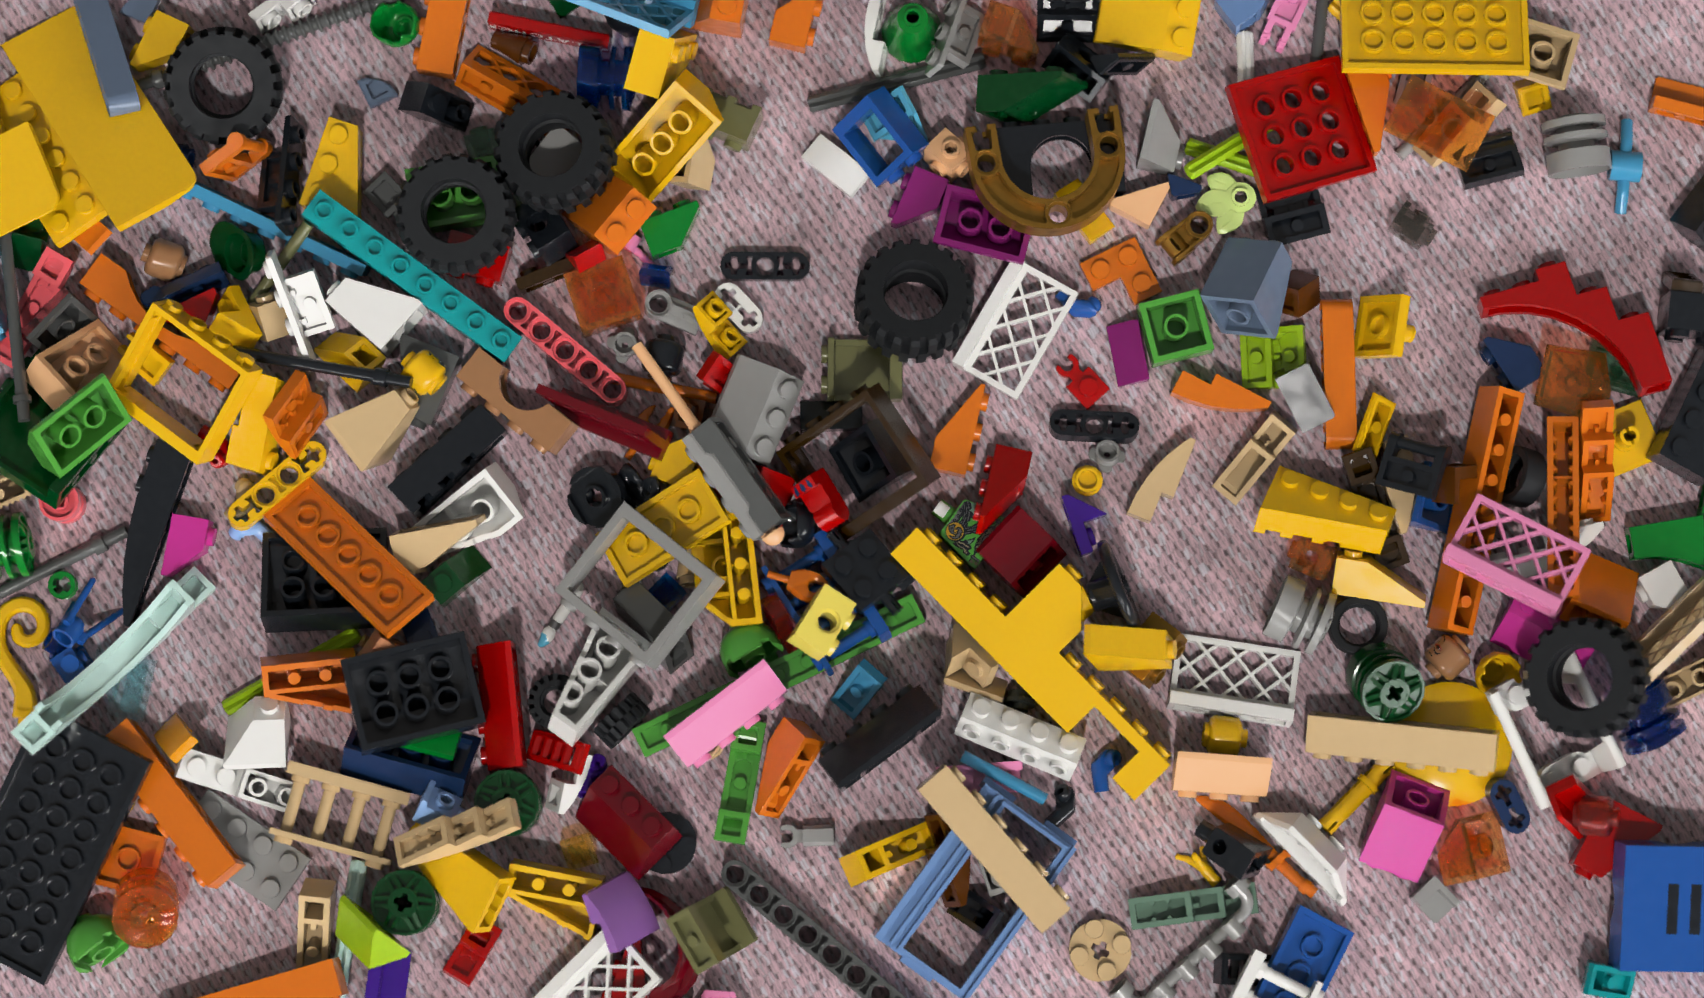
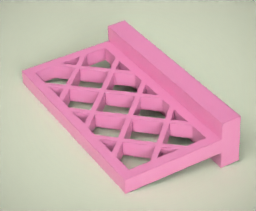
(1503, 579)

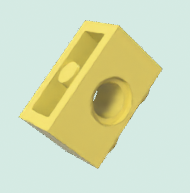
(810, 636)

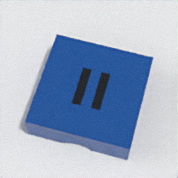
(1657, 906)

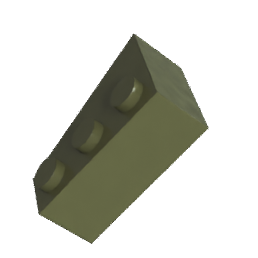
(739, 123)

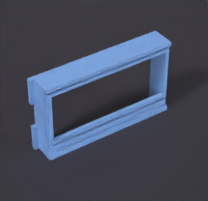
(940, 872)

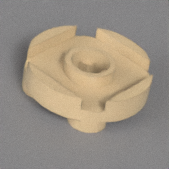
(1094, 933)

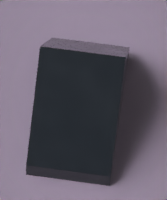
(978, 915)

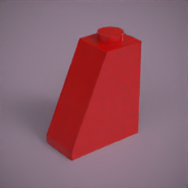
(1595, 853)

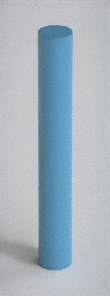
(1004, 777)

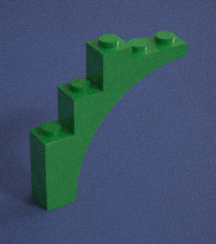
(1668, 540)

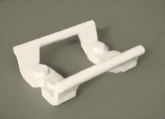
(1605, 757)

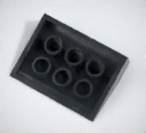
(298, 596)
(412, 693)

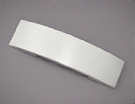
(876, 50)

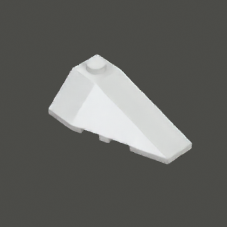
(486, 494)

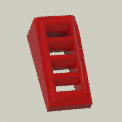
(555, 752)

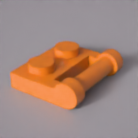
(230, 162)

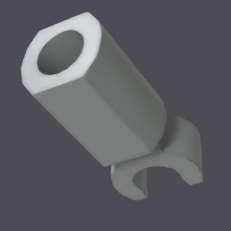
(810, 835)

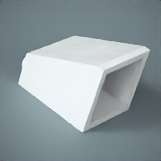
(376, 312)

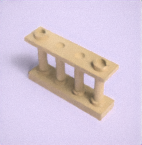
(332, 784)

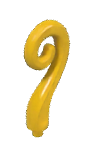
(24, 692)

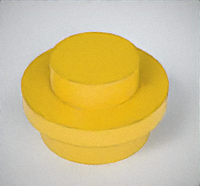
(1087, 480)

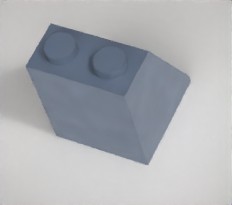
(1248, 287)

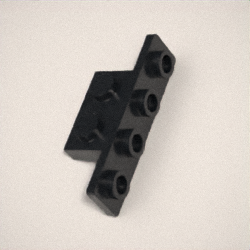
(280, 178)

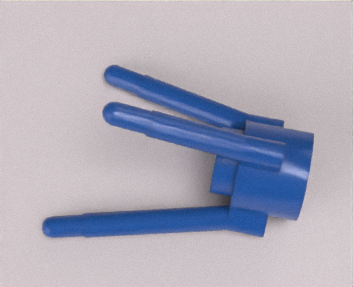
(71, 627)

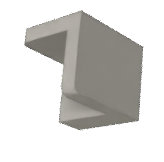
(1434, 899)

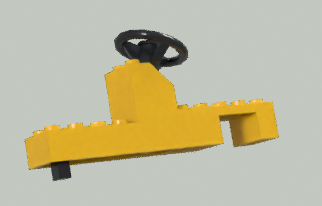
(1035, 633)

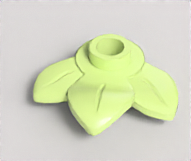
(1221, 201)

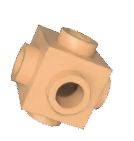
(947, 156)

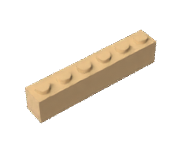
(1402, 742)
(993, 848)

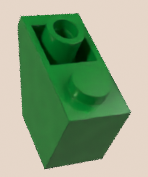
(669, 231)

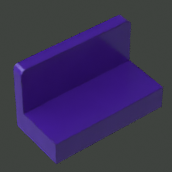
(389, 979)

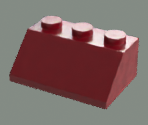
(626, 823)

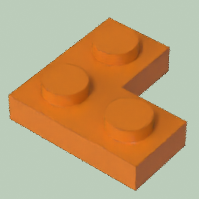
(1124, 263)

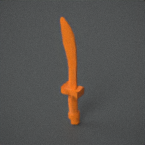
(1228, 814)

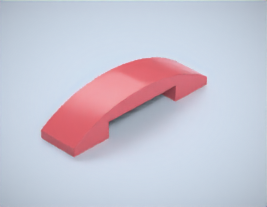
(48, 279)

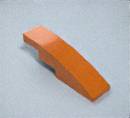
(1596, 460)

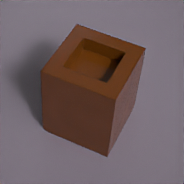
(1301, 293)
(1450, 483)

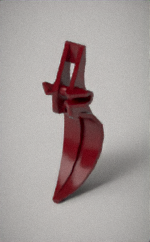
(684, 974)

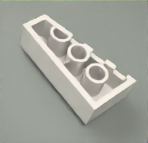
(594, 681)

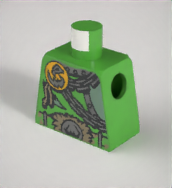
(961, 530)

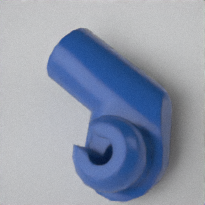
(1081, 307)
(1102, 767)

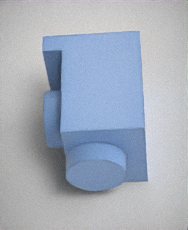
(436, 803)

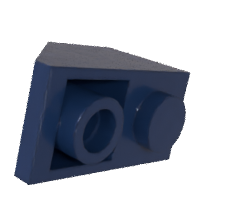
(1514, 362)

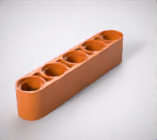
(1339, 372)

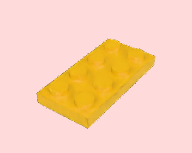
(684, 511)

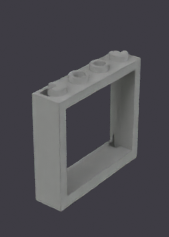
(681, 620)

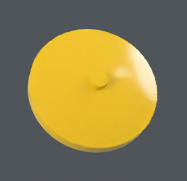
(1458, 706)

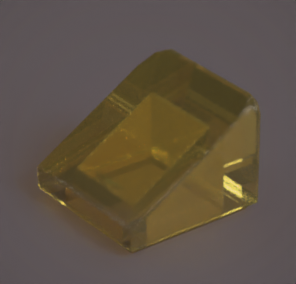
(579, 851)

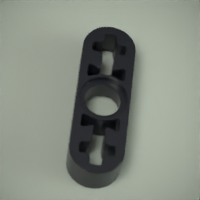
(742, 273)
(1085, 436)

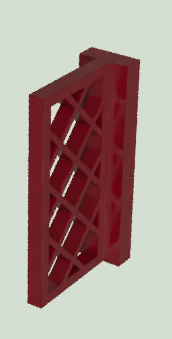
(610, 422)

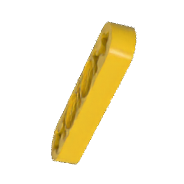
(274, 482)

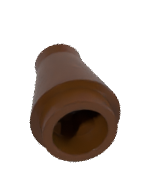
(515, 46)

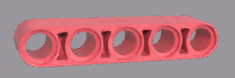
(558, 338)

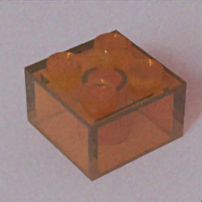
(603, 296)

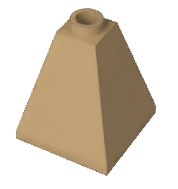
(375, 428)

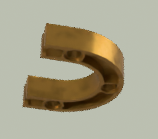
(1031, 213)

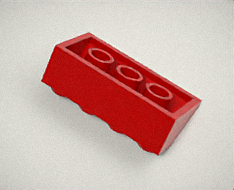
(501, 706)

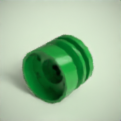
(16, 546)

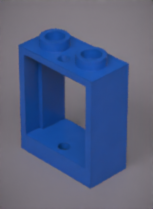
(897, 124)

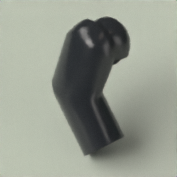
(1064, 805)

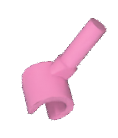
(632, 247)

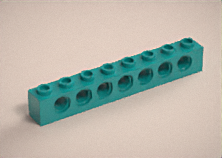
(411, 276)

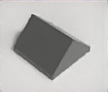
(58, 320)

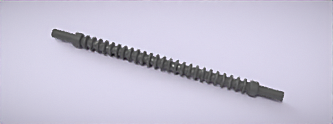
(285, 34)

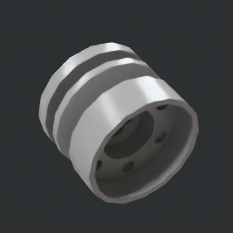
(1575, 140)
(1300, 615)

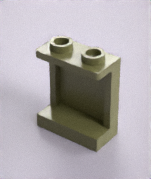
(855, 364)
(711, 930)

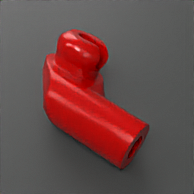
(220, 457)

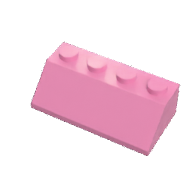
(725, 714)

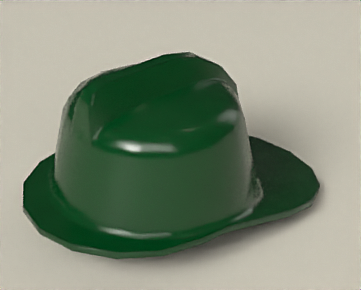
(237, 250)

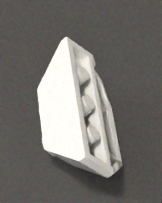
(1310, 849)

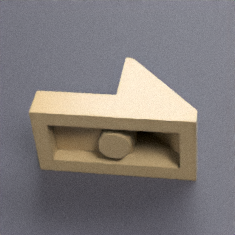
(967, 653)

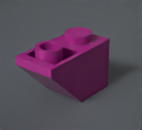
(920, 198)

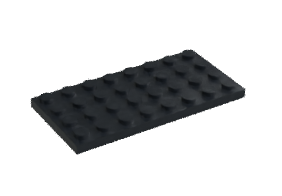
(55, 837)

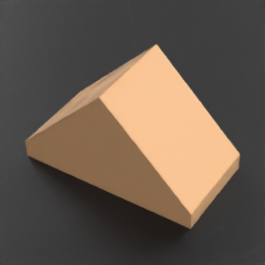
(1141, 205)

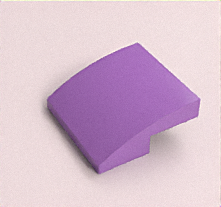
(621, 911)

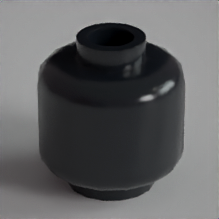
(666, 353)

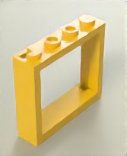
(154, 417)

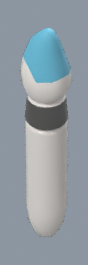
(548, 633)

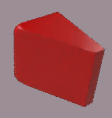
(586, 255)

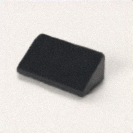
(1121, 63)
(812, 409)

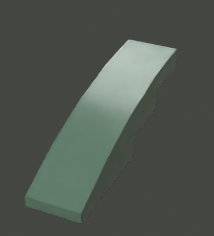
(1185, 907)

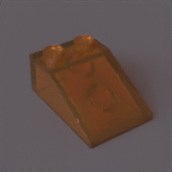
(1439, 123)

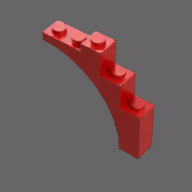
(1553, 296)

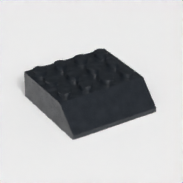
(880, 737)

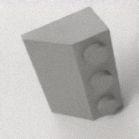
(757, 406)

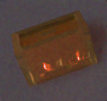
(1008, 35)

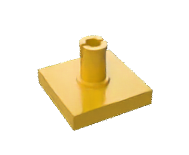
(1383, 326)
(1632, 437)

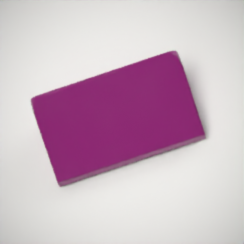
(1128, 353)

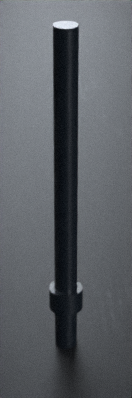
(380, 376)

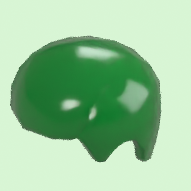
(395, 24)

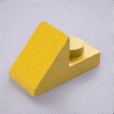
(236, 319)

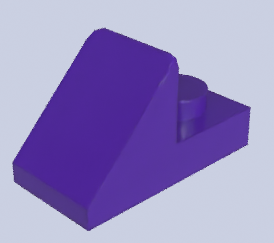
(1078, 514)

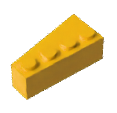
(1323, 513)

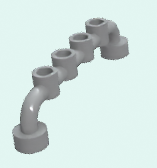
(1207, 947)

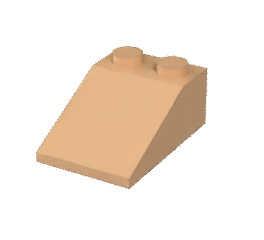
(74, 363)

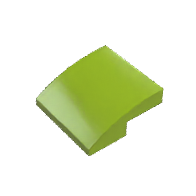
(1265, 356)

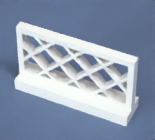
(990, 317)
(1222, 704)
(587, 961)

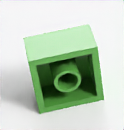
(1175, 328)

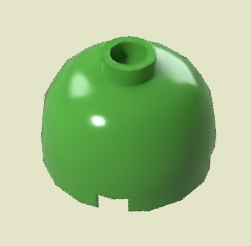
(747, 646)
(92, 941)

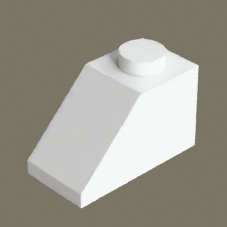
(1660, 587)

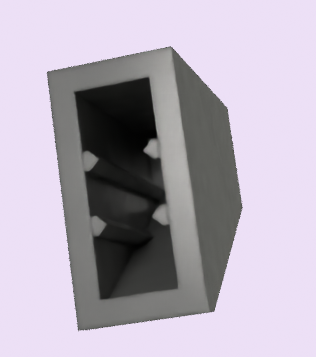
(430, 404)
(649, 618)

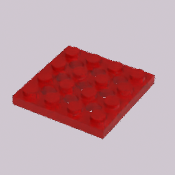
(1282, 118)

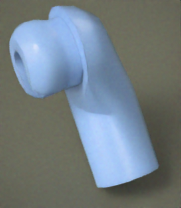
(257, 530)

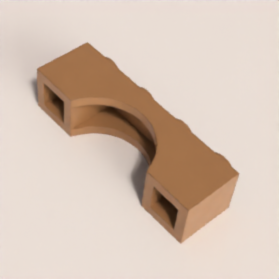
(489, 378)

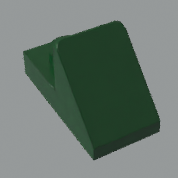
(29, 245)

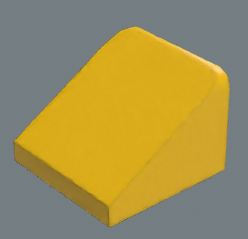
(1531, 96)

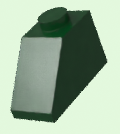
(456, 575)

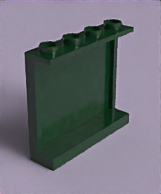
(19, 461)

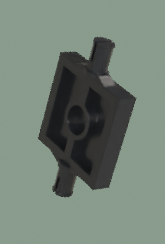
(865, 571)

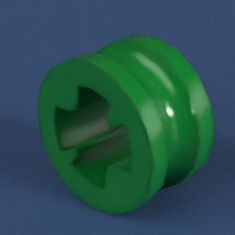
(64, 595)

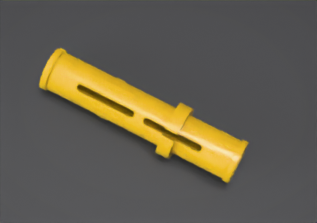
(1354, 797)

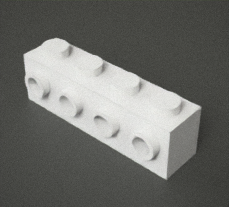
(1020, 736)

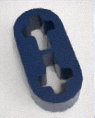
(1513, 802)

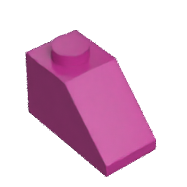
(186, 542)

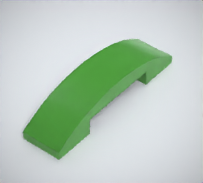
(740, 785)

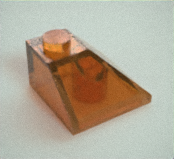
(1571, 377)
(1473, 850)

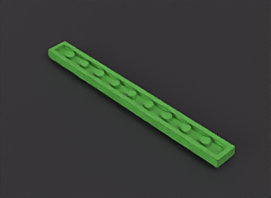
(790, 670)

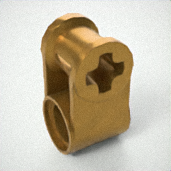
(1184, 237)

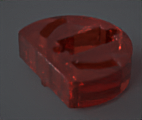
(778, 619)

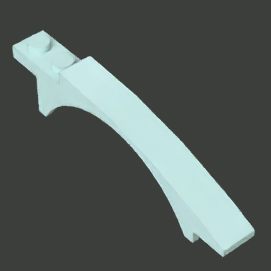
(136, 643)

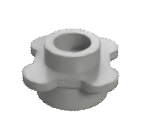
(616, 342)
(1106, 447)

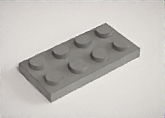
(270, 865)

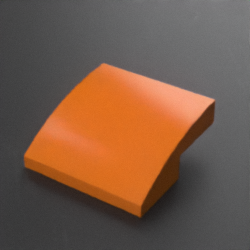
(295, 414)

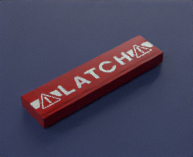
(547, 30)

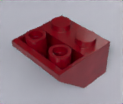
(1020, 552)

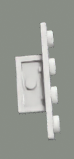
(303, 303)

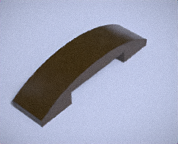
(1361, 475)

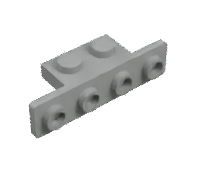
(955, 37)

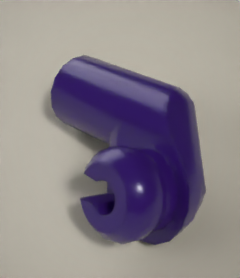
(597, 767)

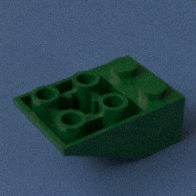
(1024, 94)

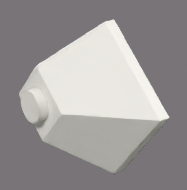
(258, 735)

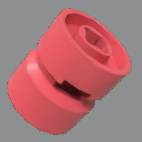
(69, 510)

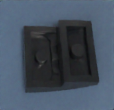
(1059, 17)
(1294, 217)

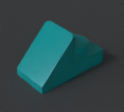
(1607, 981)

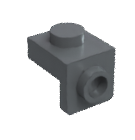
(384, 194)

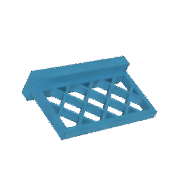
(647, 13)

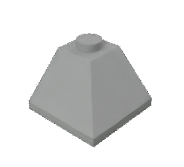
(1160, 143)

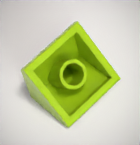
(365, 936)

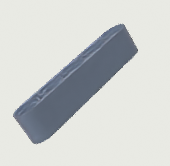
(108, 56)

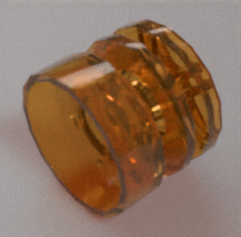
(145, 891)

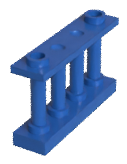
(872, 626)

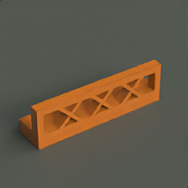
(490, 84)

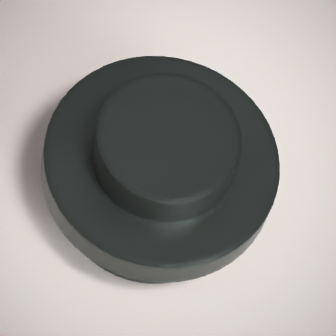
(1019, 700)

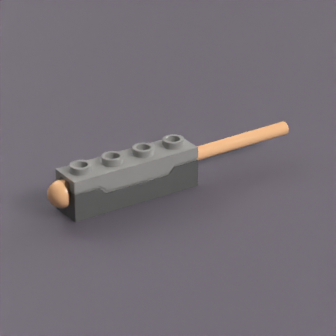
(725, 465)

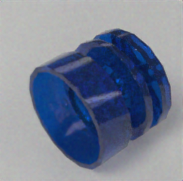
(604, 76)
(1653, 725)

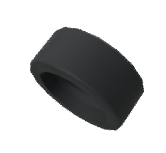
(1532, 477)
(1369, 605)

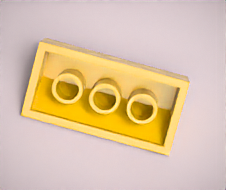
(667, 136)

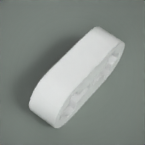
(745, 303)

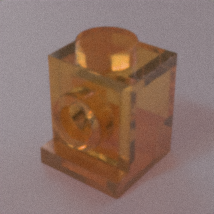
(1317, 569)

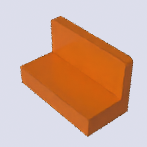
(1677, 101)

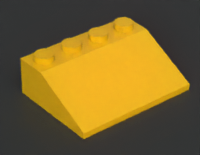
(1149, 26)

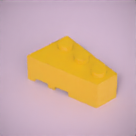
(659, 61)
(337, 166)
(251, 442)
(555, 893)

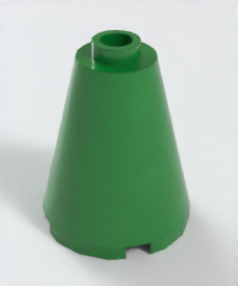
(910, 32)

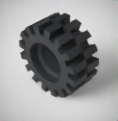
(538, 693)
(621, 720)

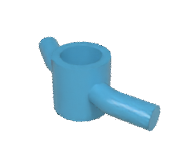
(1626, 166)

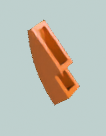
(1219, 395)

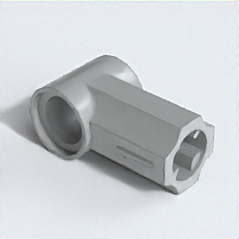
(677, 314)

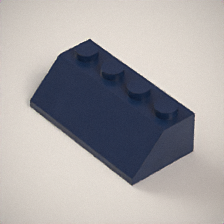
(410, 769)

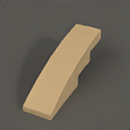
(456, 834)

